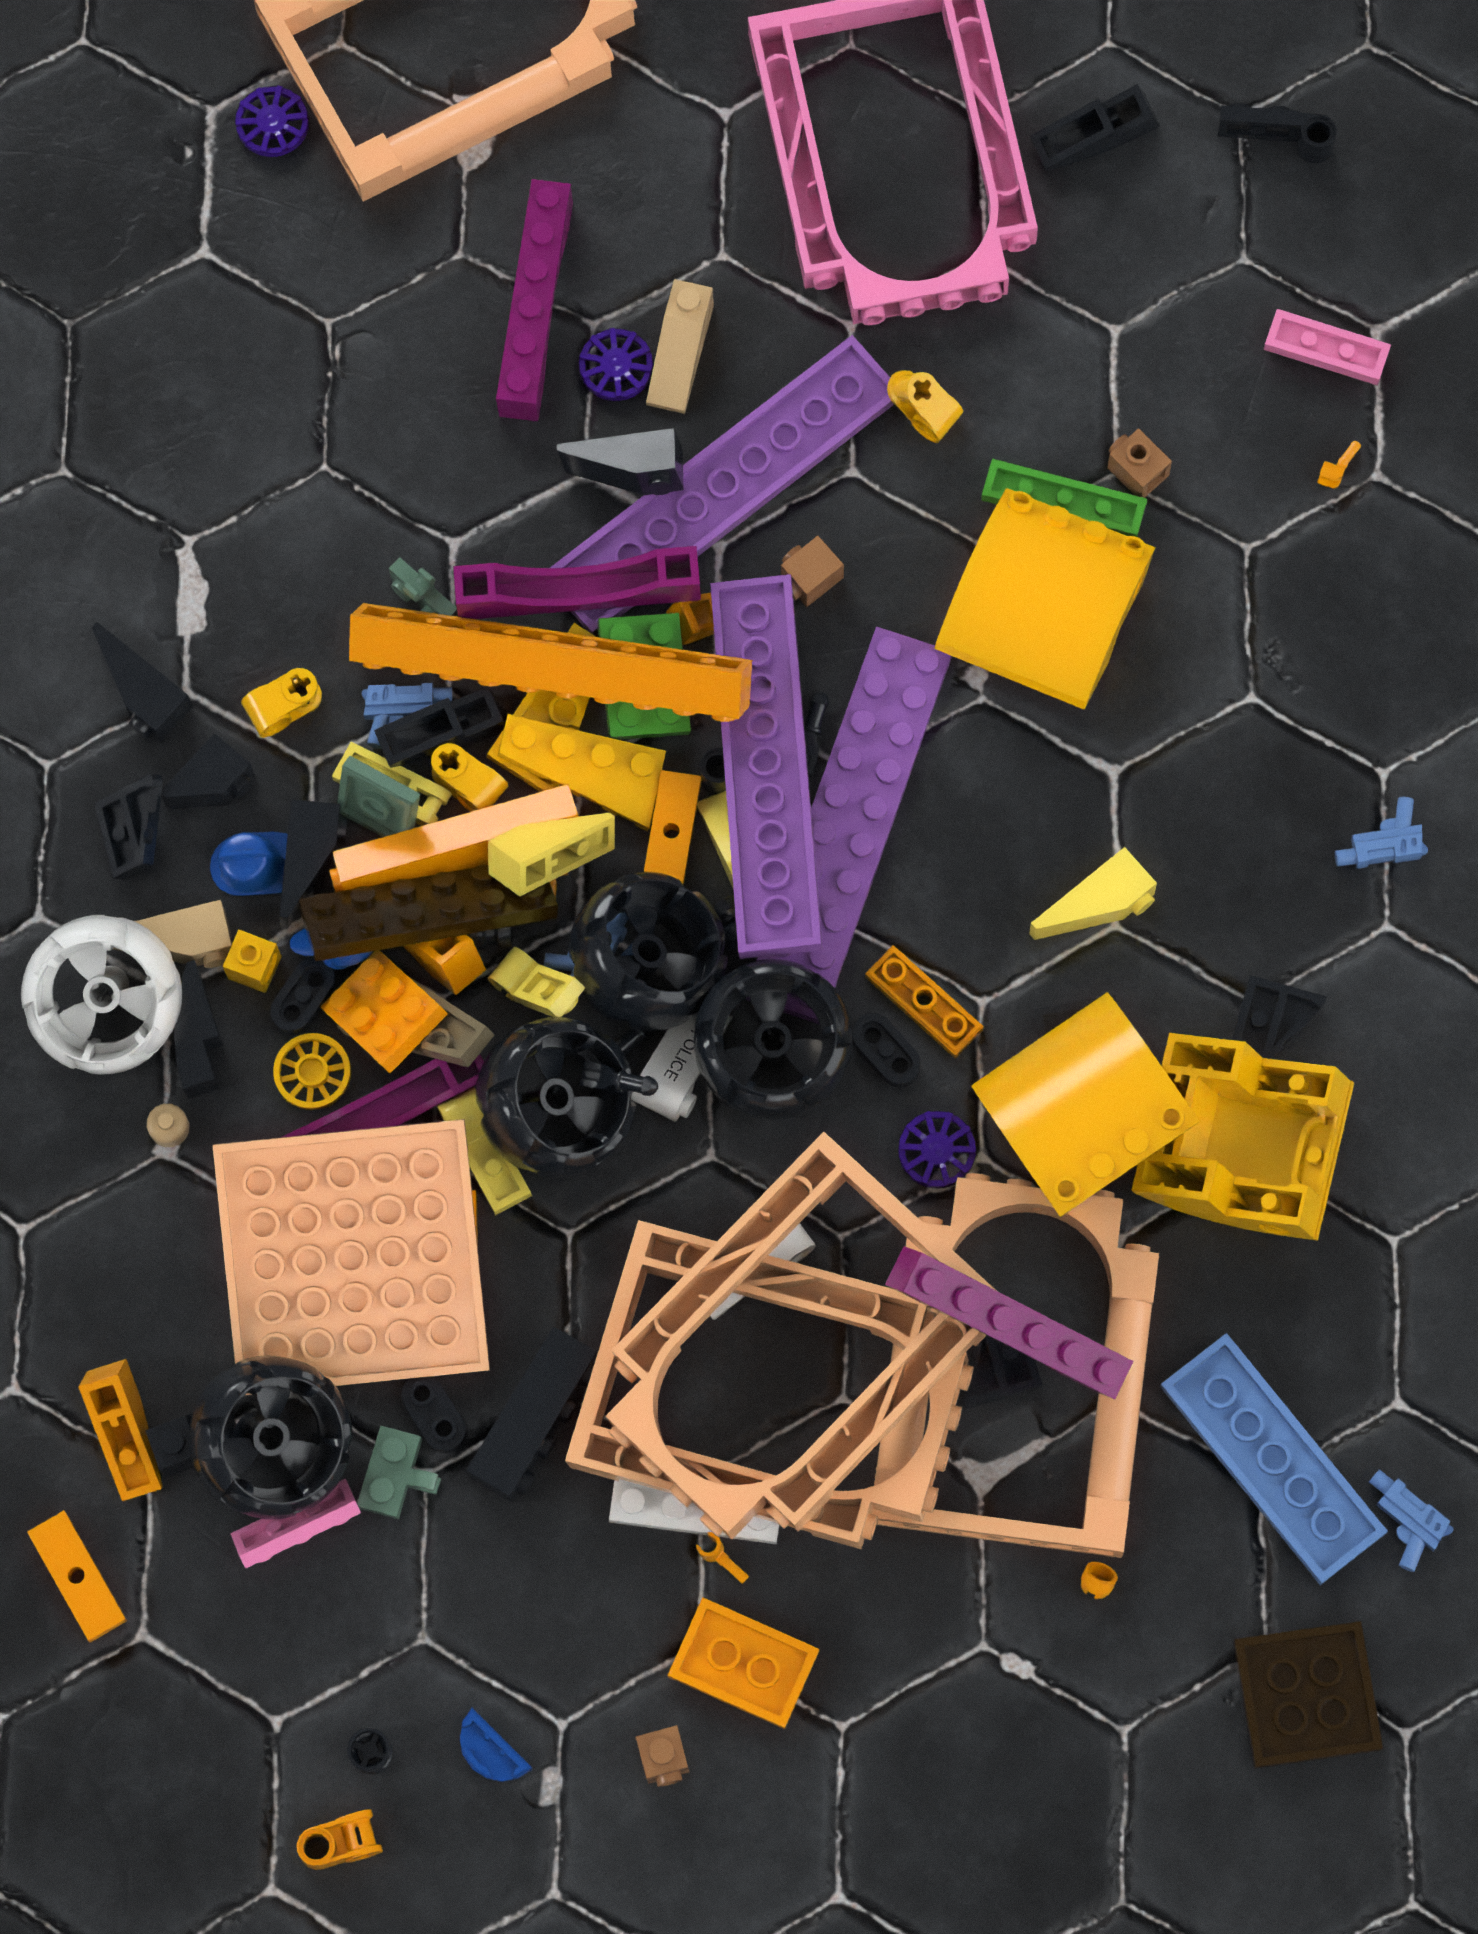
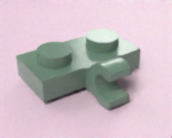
(419, 588)
(392, 1473)

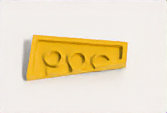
(546, 708)
(597, 767)

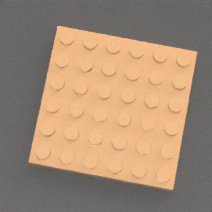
(354, 1251)

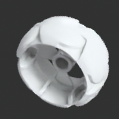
(86, 945)

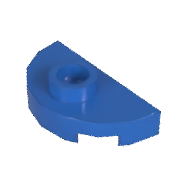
(489, 1752)

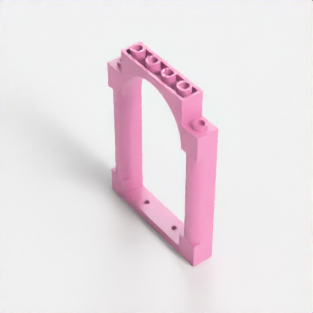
(817, 244)

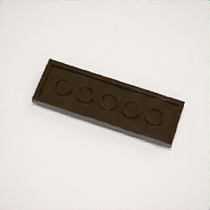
(418, 912)

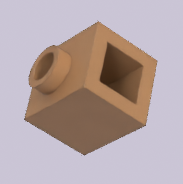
(1138, 463)
(812, 570)
(662, 1756)

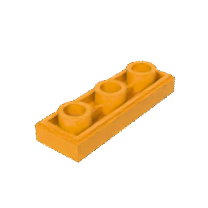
(675, 811)
(941, 1019)
(64, 1555)

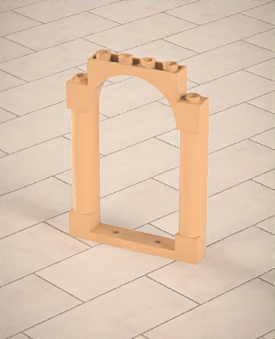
(385, 162)
(1132, 1290)
(882, 1310)
(657, 1340)

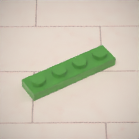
(1091, 502)

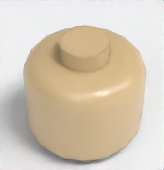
(168, 1125)

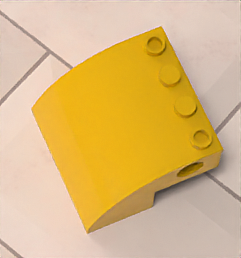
(1044, 597)
(1085, 1104)
(1261, 1140)

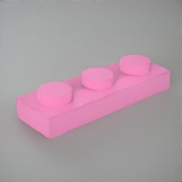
(1327, 347)
(270, 1536)

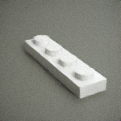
(658, 1509)

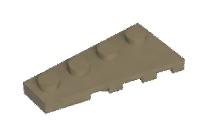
(455, 1038)

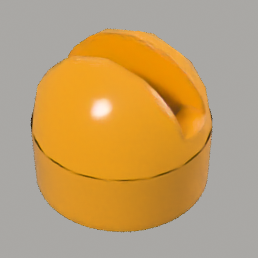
(1098, 1579)

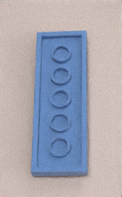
(1273, 1459)

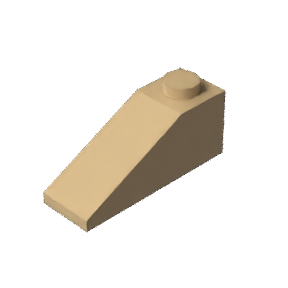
(680, 345)
(194, 933)

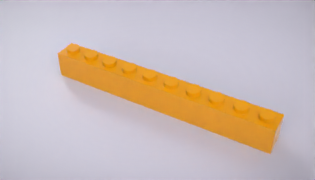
(550, 661)

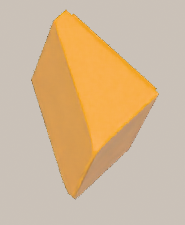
(695, 618)

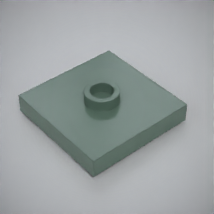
(376, 799)

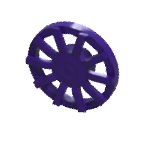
(272, 121)
(616, 364)
(937, 1149)

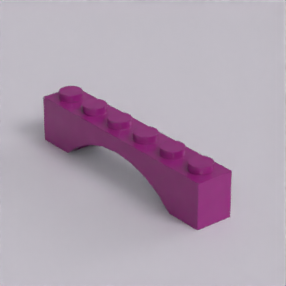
(533, 299)
(645, 579)
(400, 1099)
(1009, 1322)

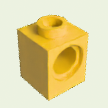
(252, 961)

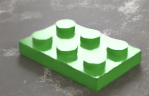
(623, 718)

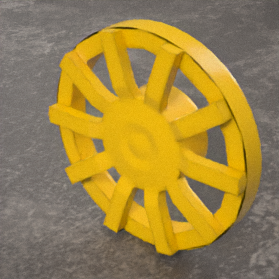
(312, 1071)

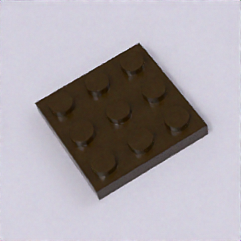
(1307, 1695)

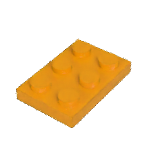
(384, 1010)
(743, 1663)

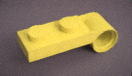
(535, 984)
(496, 1177)

